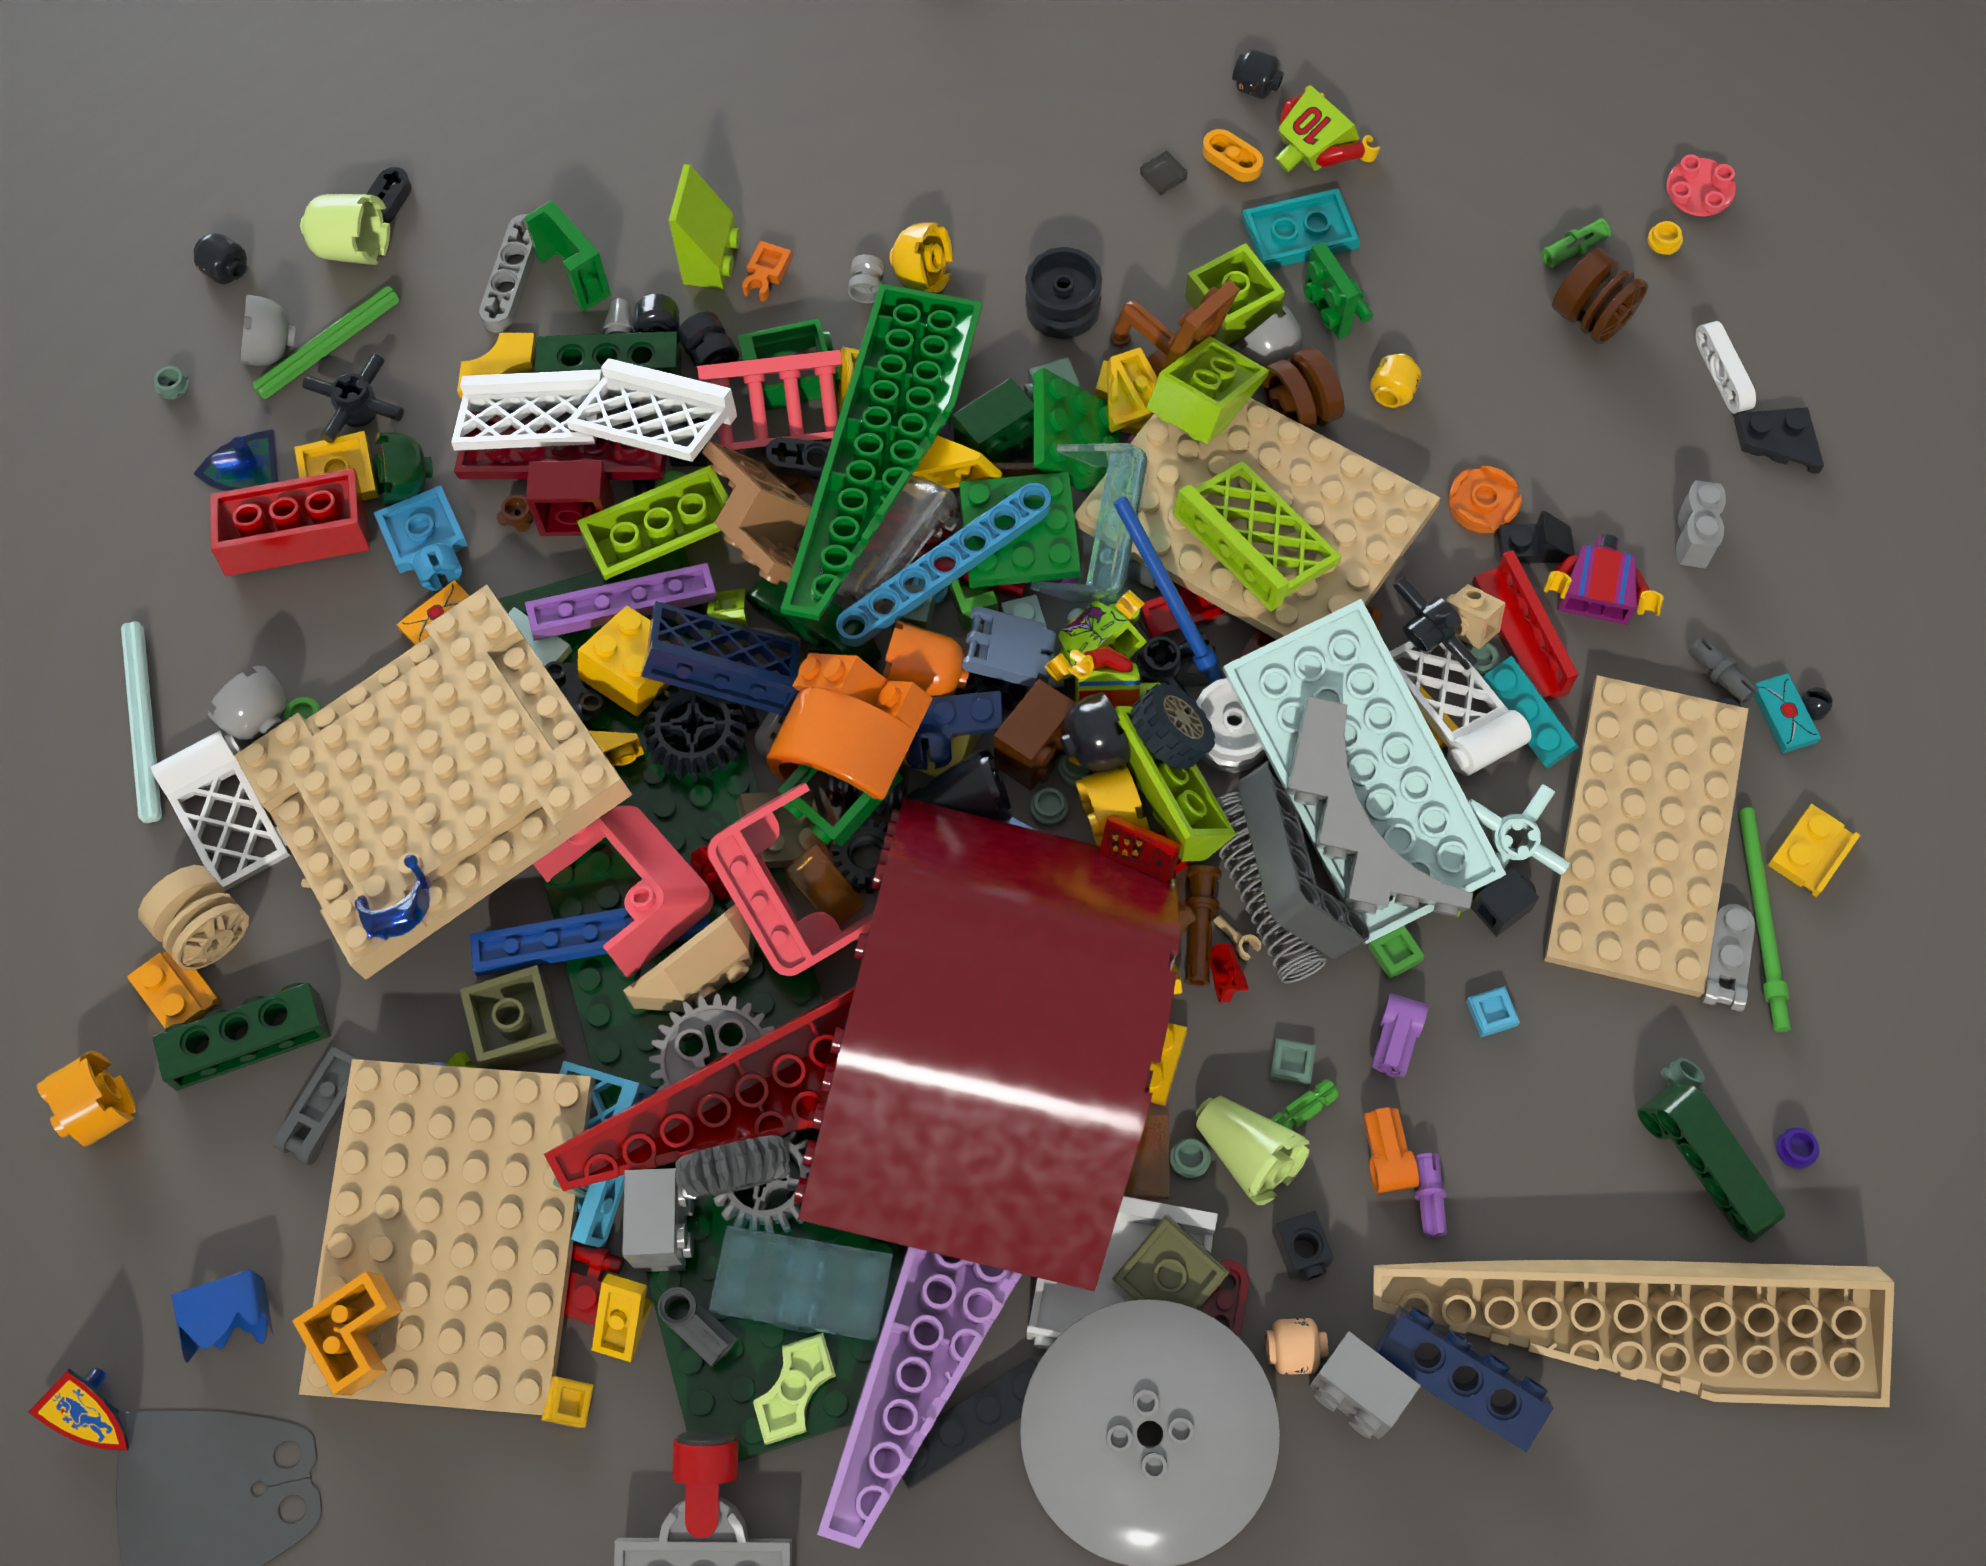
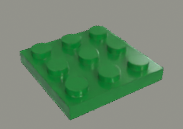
(1068, 417)
(1038, 554)

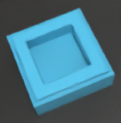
(1492, 1011)

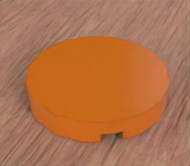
(1484, 499)

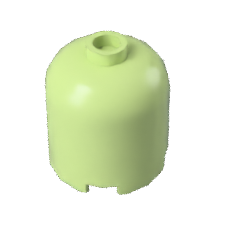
(346, 228)

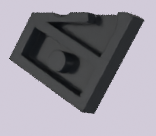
(1780, 436)

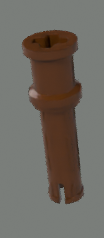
(1204, 907)

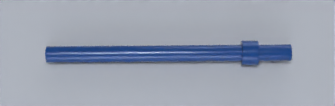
(1204, 657)

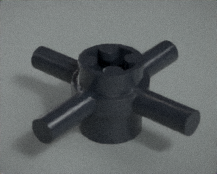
(353, 399)
(1433, 624)
(1162, 649)

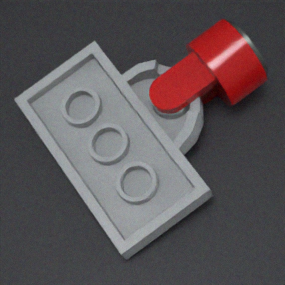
(704, 1525)

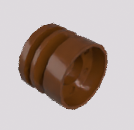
(1599, 296)

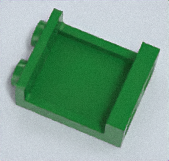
(556, 234)

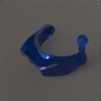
(402, 916)

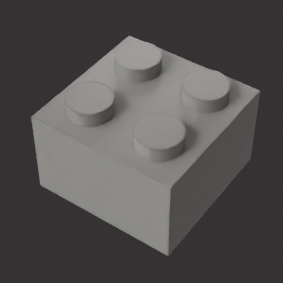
(656, 1221)
(1363, 1387)

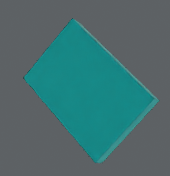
(1288, 229)

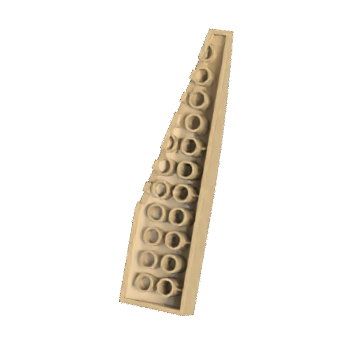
(1675, 1323)

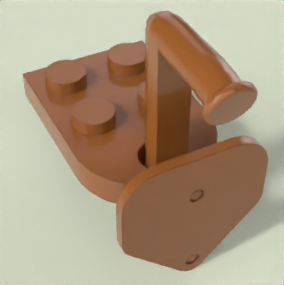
(1195, 326)

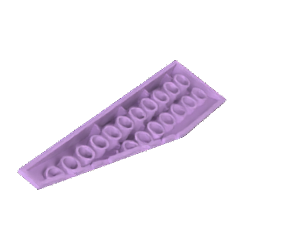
(923, 1348)

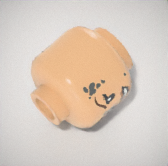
(1295, 1346)

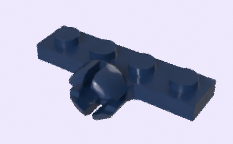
(950, 718)

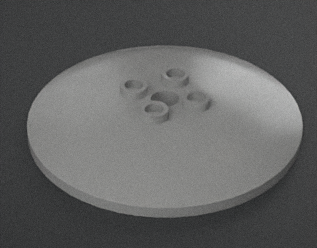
(1161, 1367)

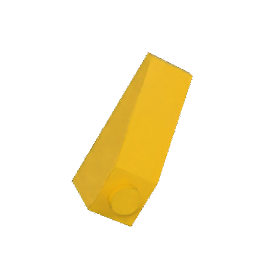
(954, 463)

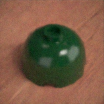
(400, 467)

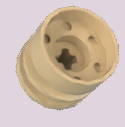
(193, 917)

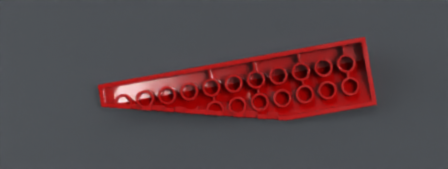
(744, 1095)

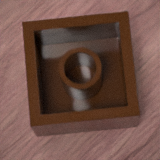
(1031, 736)

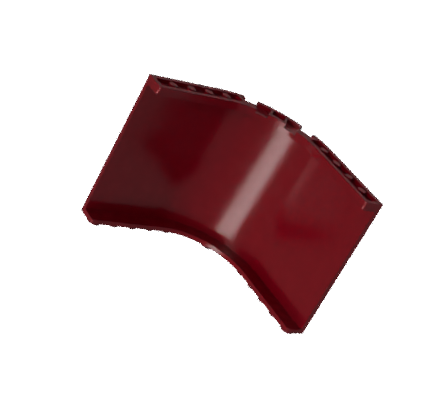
(995, 1047)

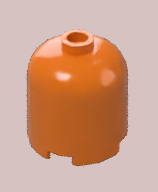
(925, 659)

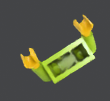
(1098, 628)

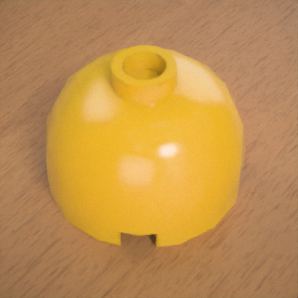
(921, 257)

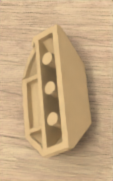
(698, 967)

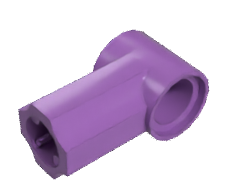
(1401, 1025)

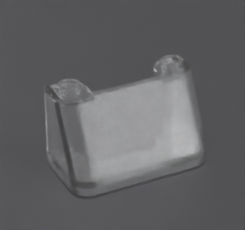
(904, 531)

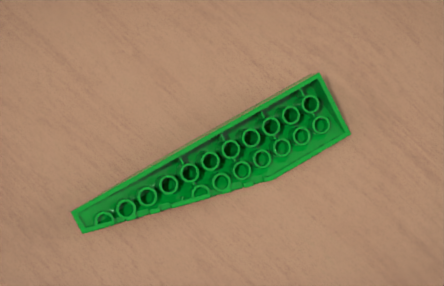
(888, 421)

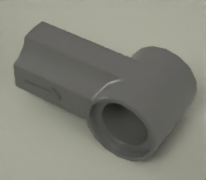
(698, 1327)

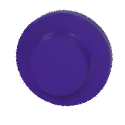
(1797, 1148)

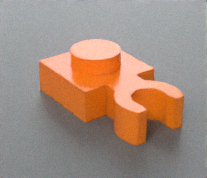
(766, 266)

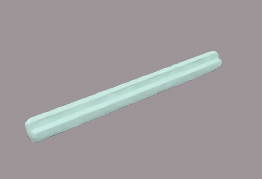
(141, 722)

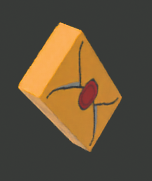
(414, 624)

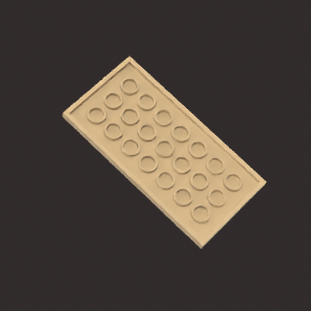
(1647, 836)

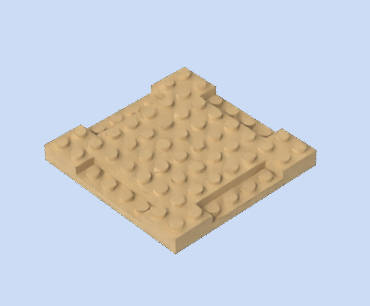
(437, 757)

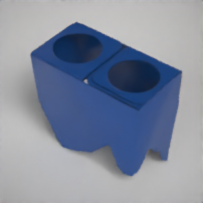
(214, 1309)

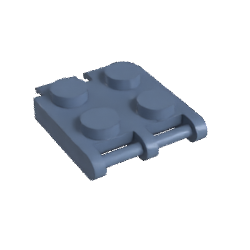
(1008, 647)

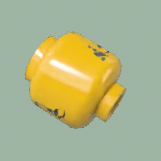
(1395, 380)

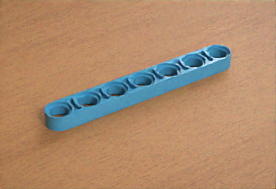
(937, 580)

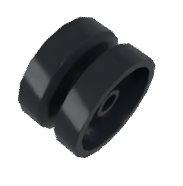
(1063, 292)

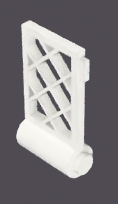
(1477, 742)
(203, 767)

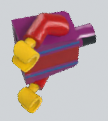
(1603, 584)

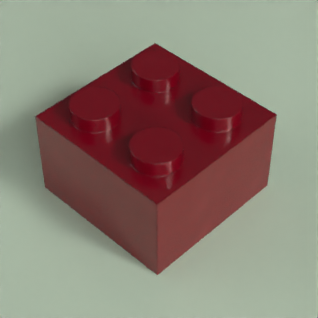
(566, 492)

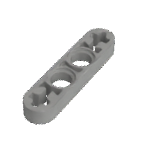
(508, 272)

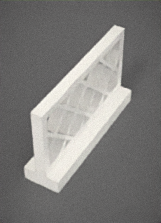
(660, 392)
(527, 395)

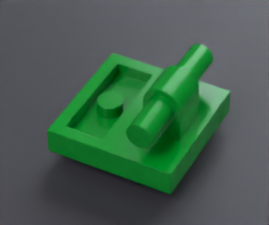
(1334, 292)

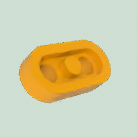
(1234, 157)

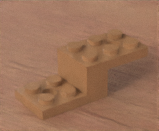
(760, 514)

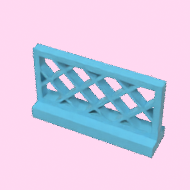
(603, 1198)

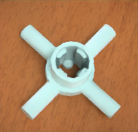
(1531, 844)

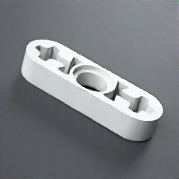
(1725, 367)

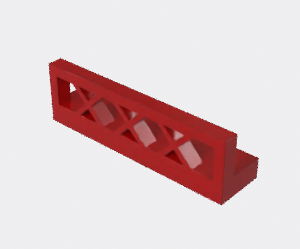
(1527, 628)

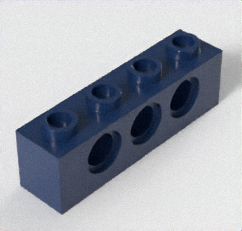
(1515, 1422)

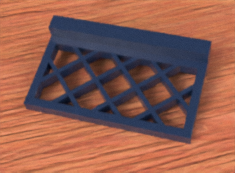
(720, 673)

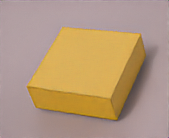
(567, 1402)

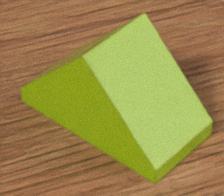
(731, 607)

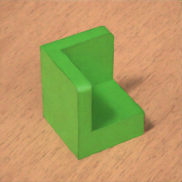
(967, 598)

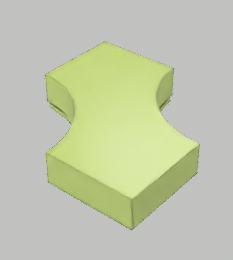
(784, 1407)

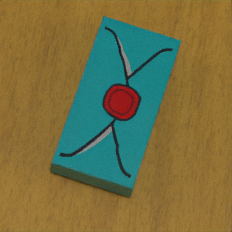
(1786, 714)

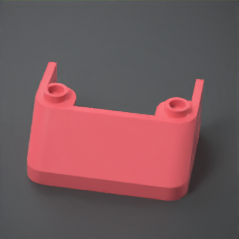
(661, 904)
(786, 941)

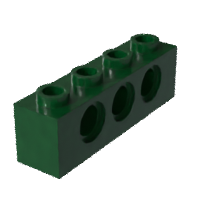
(591, 351)
(178, 1044)

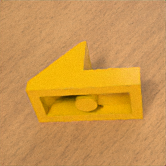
(620, 1317)

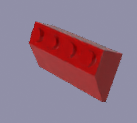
(288, 522)

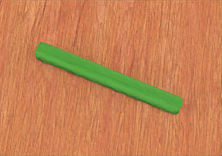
(325, 342)

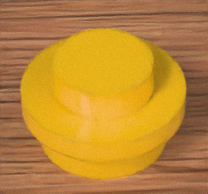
(1665, 238)

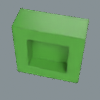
(1396, 952)

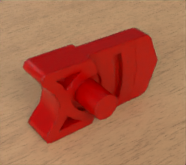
(703, 867)
(1226, 972)

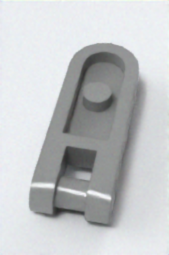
(1730, 957)

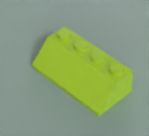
(654, 522)
(1178, 798)

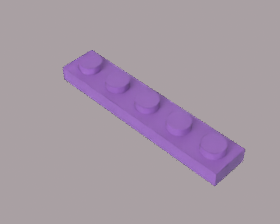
(600, 604)

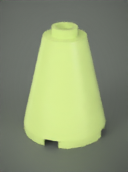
(1252, 1147)

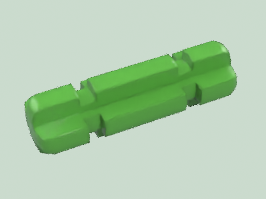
(1307, 1105)

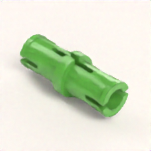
(1592, 233)

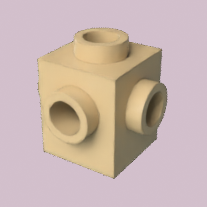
(1479, 614)

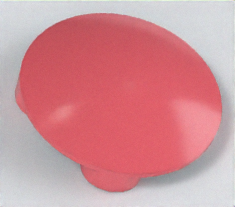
(1701, 186)

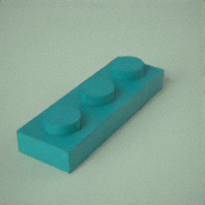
(1517, 692)

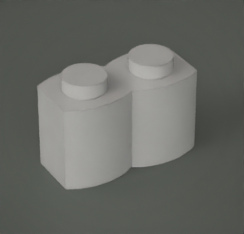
(1700, 524)

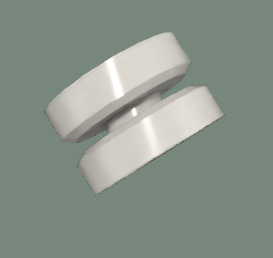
(1237, 745)

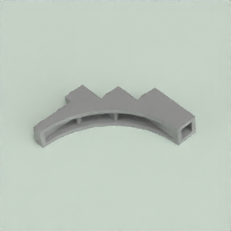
(1344, 829)

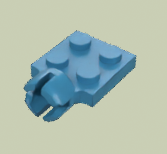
(424, 537)

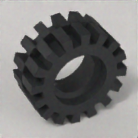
(843, 856)

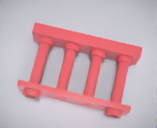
(789, 370)

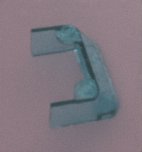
(1112, 543)

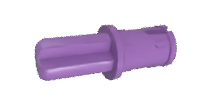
(1431, 1195)

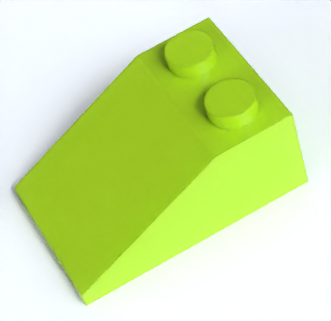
(702, 232)
(1205, 389)

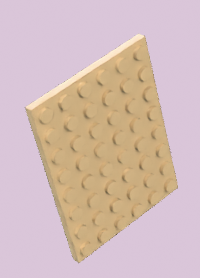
(1343, 496)
(462, 1218)

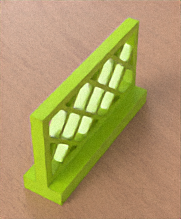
(1234, 546)

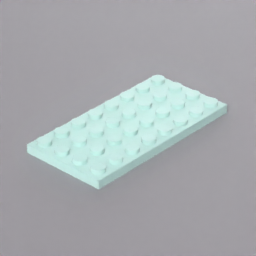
(1388, 752)

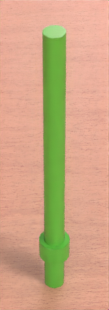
(1775, 989)

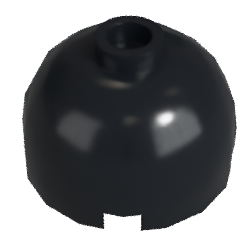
(1093, 734)

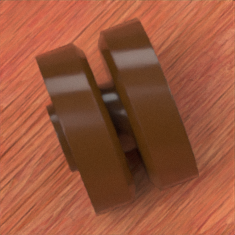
(1304, 389)

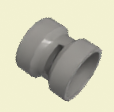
(866, 273)

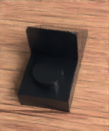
(1537, 543)

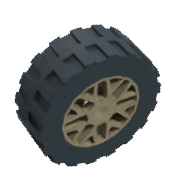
(1173, 726)

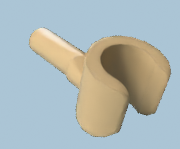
(1238, 939)

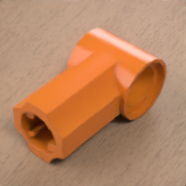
(1390, 1161)

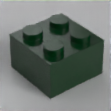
(997, 424)

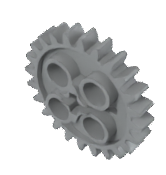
(674, 1063)

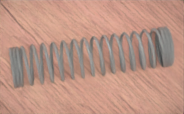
(1291, 971)

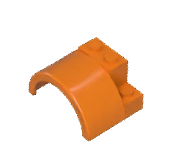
(848, 723)

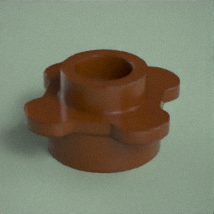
(510, 507)

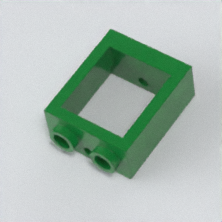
(787, 340)
(848, 822)

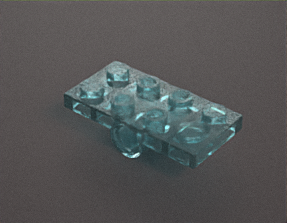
(801, 1283)

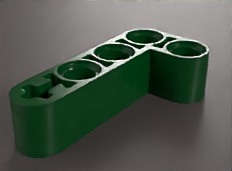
(767, 601)
(1715, 1157)

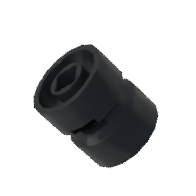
(706, 340)

